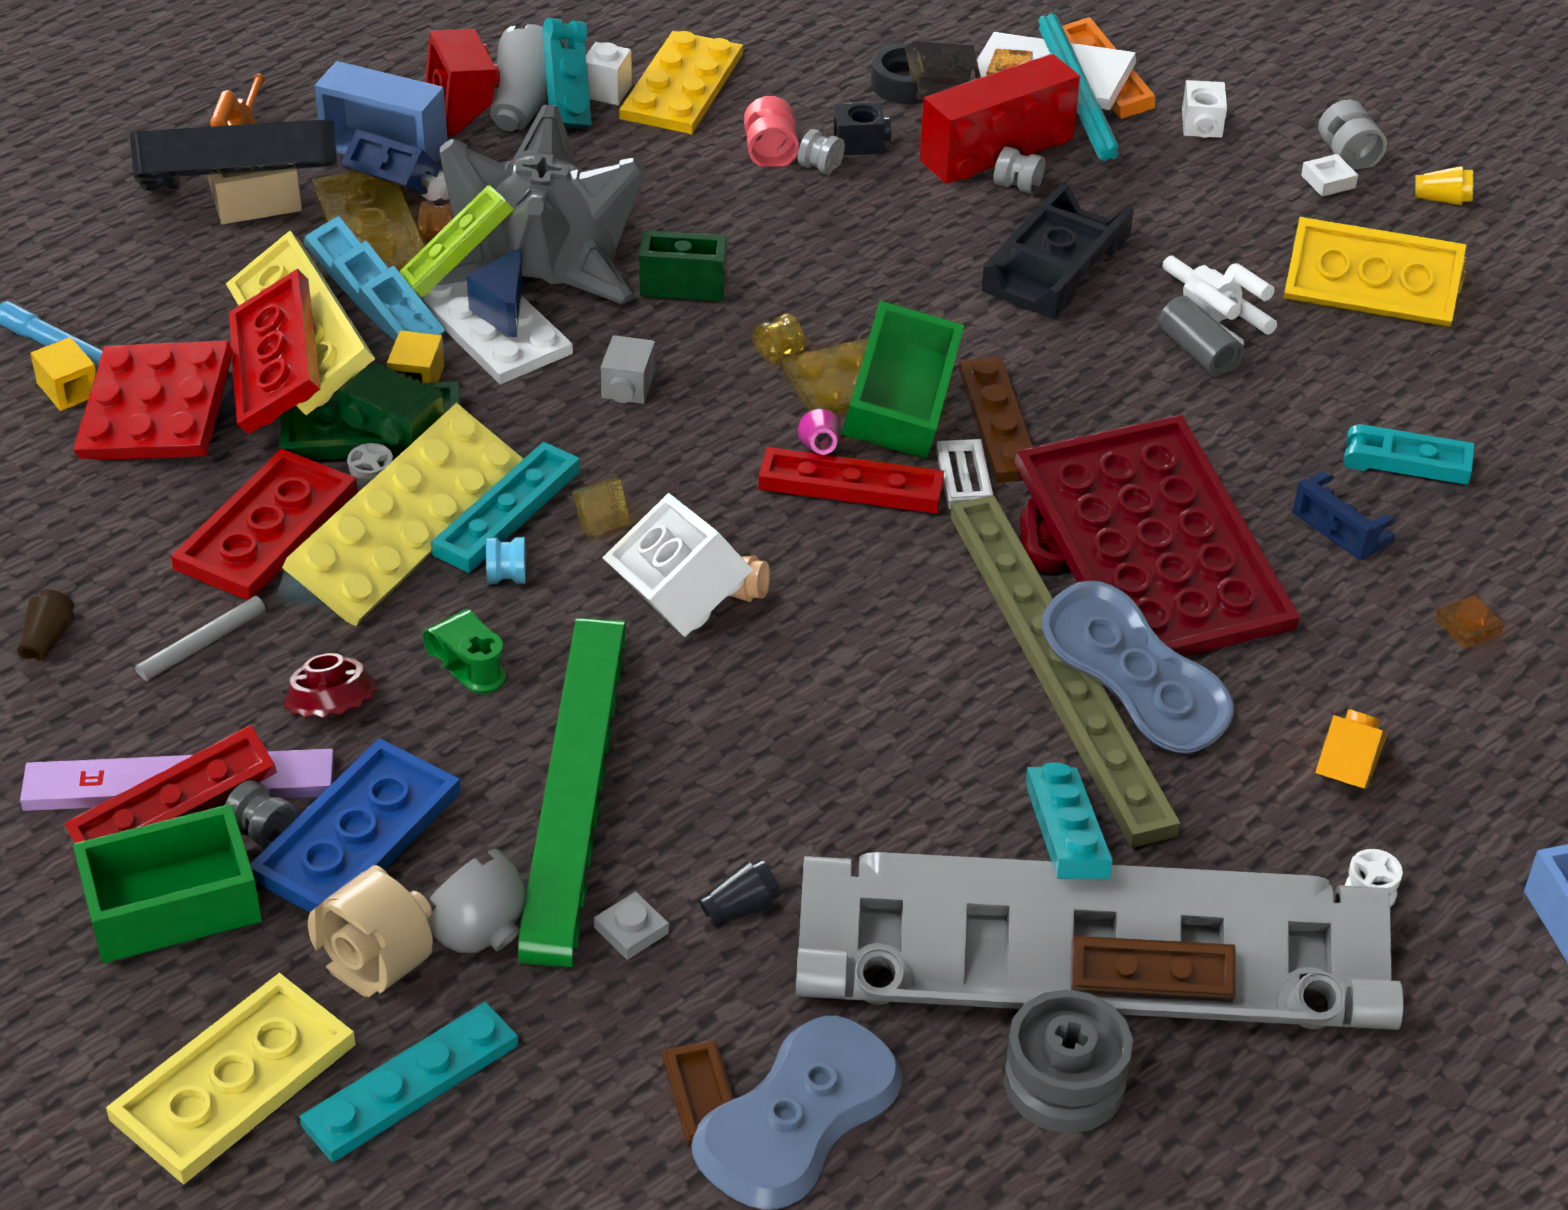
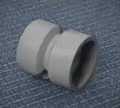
(1352, 134)

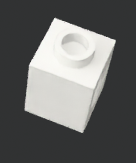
(1204, 108)

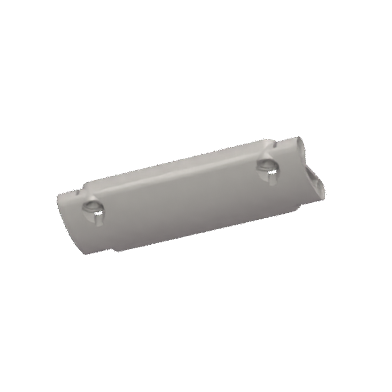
(1006, 926)

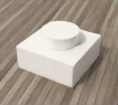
(1329, 175)

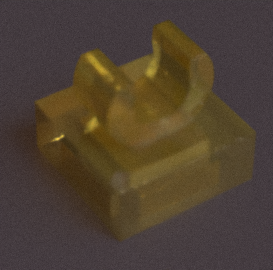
(601, 507)

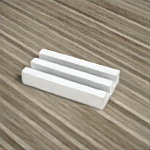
(959, 447)

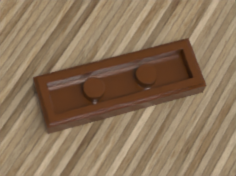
(1153, 968)

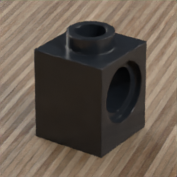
(861, 127)

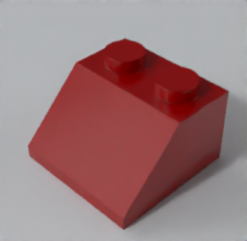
(466, 73)

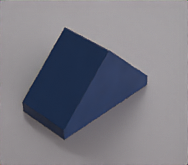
(497, 292)

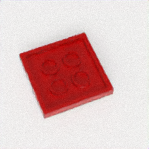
(154, 400)

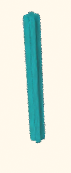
(1087, 105)

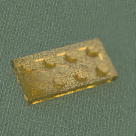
(373, 213)

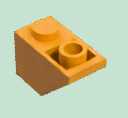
(1352, 749)

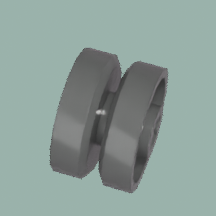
(1067, 1061)

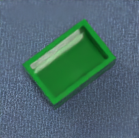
(903, 380)
(167, 883)

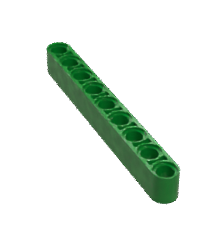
(571, 795)

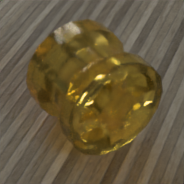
(778, 338)

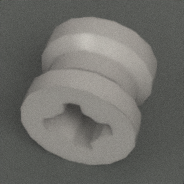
(820, 151)
(367, 462)

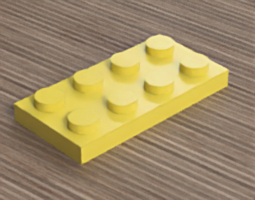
(230, 1077)

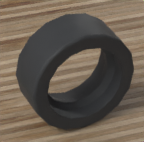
(889, 85)

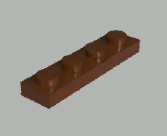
(995, 414)

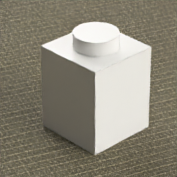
(608, 72)

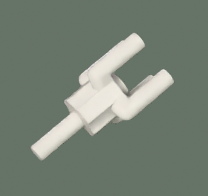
(1222, 294)

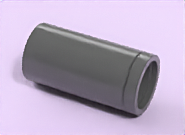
(1200, 336)

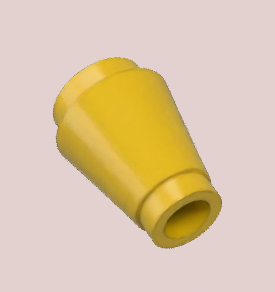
(1445, 186)

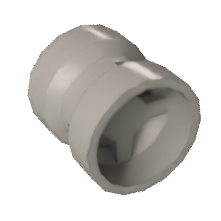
(1019, 170)

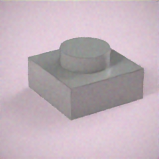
(631, 925)

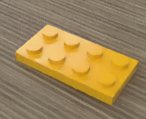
(681, 82)
(1375, 271)

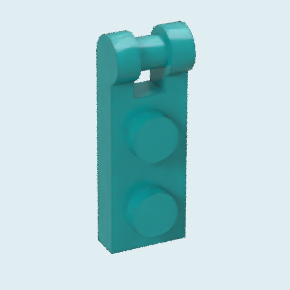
(567, 71)
(1408, 454)

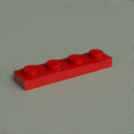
(851, 480)
(181, 789)

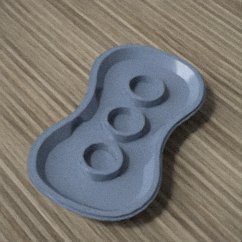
(1109, 639)
(778, 1135)

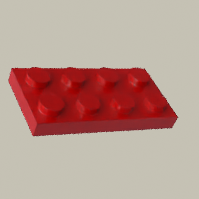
(273, 352)
(264, 524)

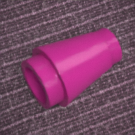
(819, 422)

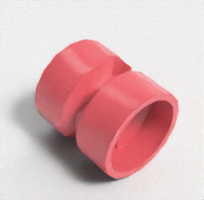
(771, 132)

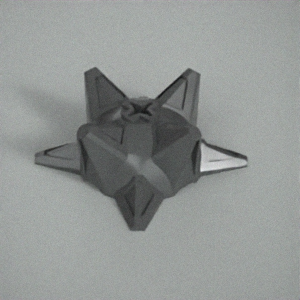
(561, 217)

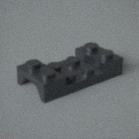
(1052, 253)

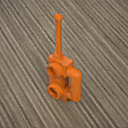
(234, 111)

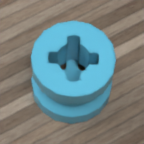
(506, 560)

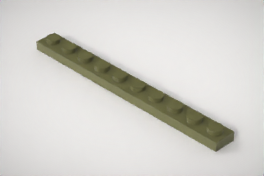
(1077, 698)

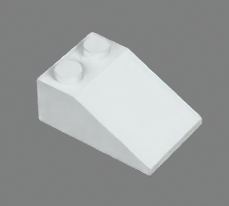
(678, 564)

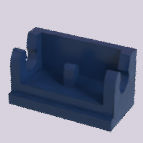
(389, 161)
(1340, 520)

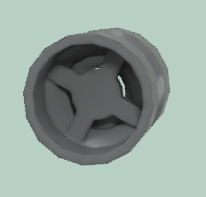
(260, 812)

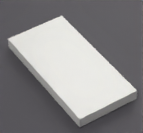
(1103, 67)

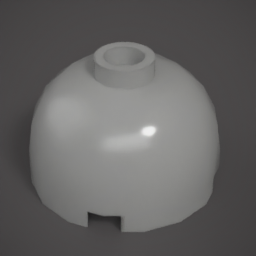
(479, 906)

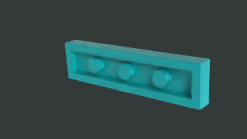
(505, 506)
(1068, 822)
(408, 1081)

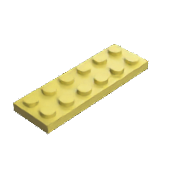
(338, 343)
(396, 516)

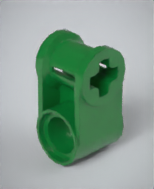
(468, 651)

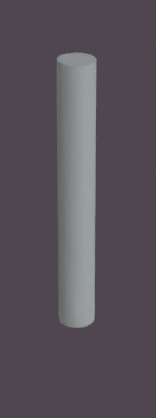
(200, 638)

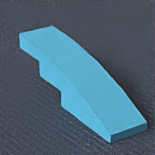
(367, 280)

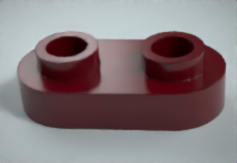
(1039, 541)

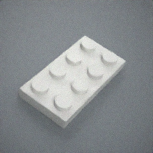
(500, 355)

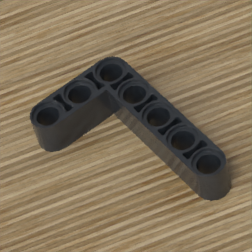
(166, 155)

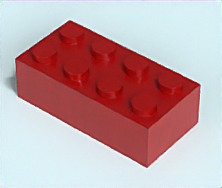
(1014, 108)

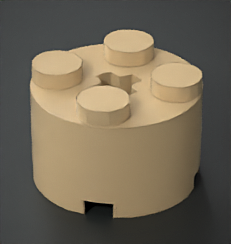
(372, 931)

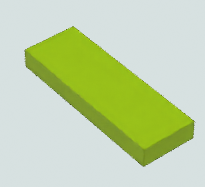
(456, 240)

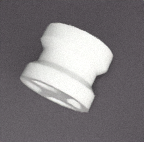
(1378, 867)

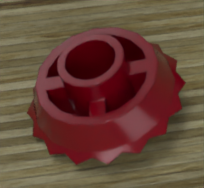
(328, 686)

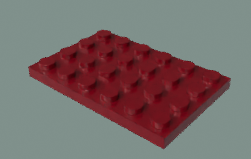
(1159, 526)

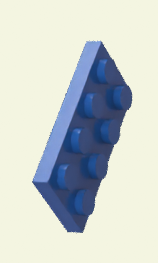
(355, 824)

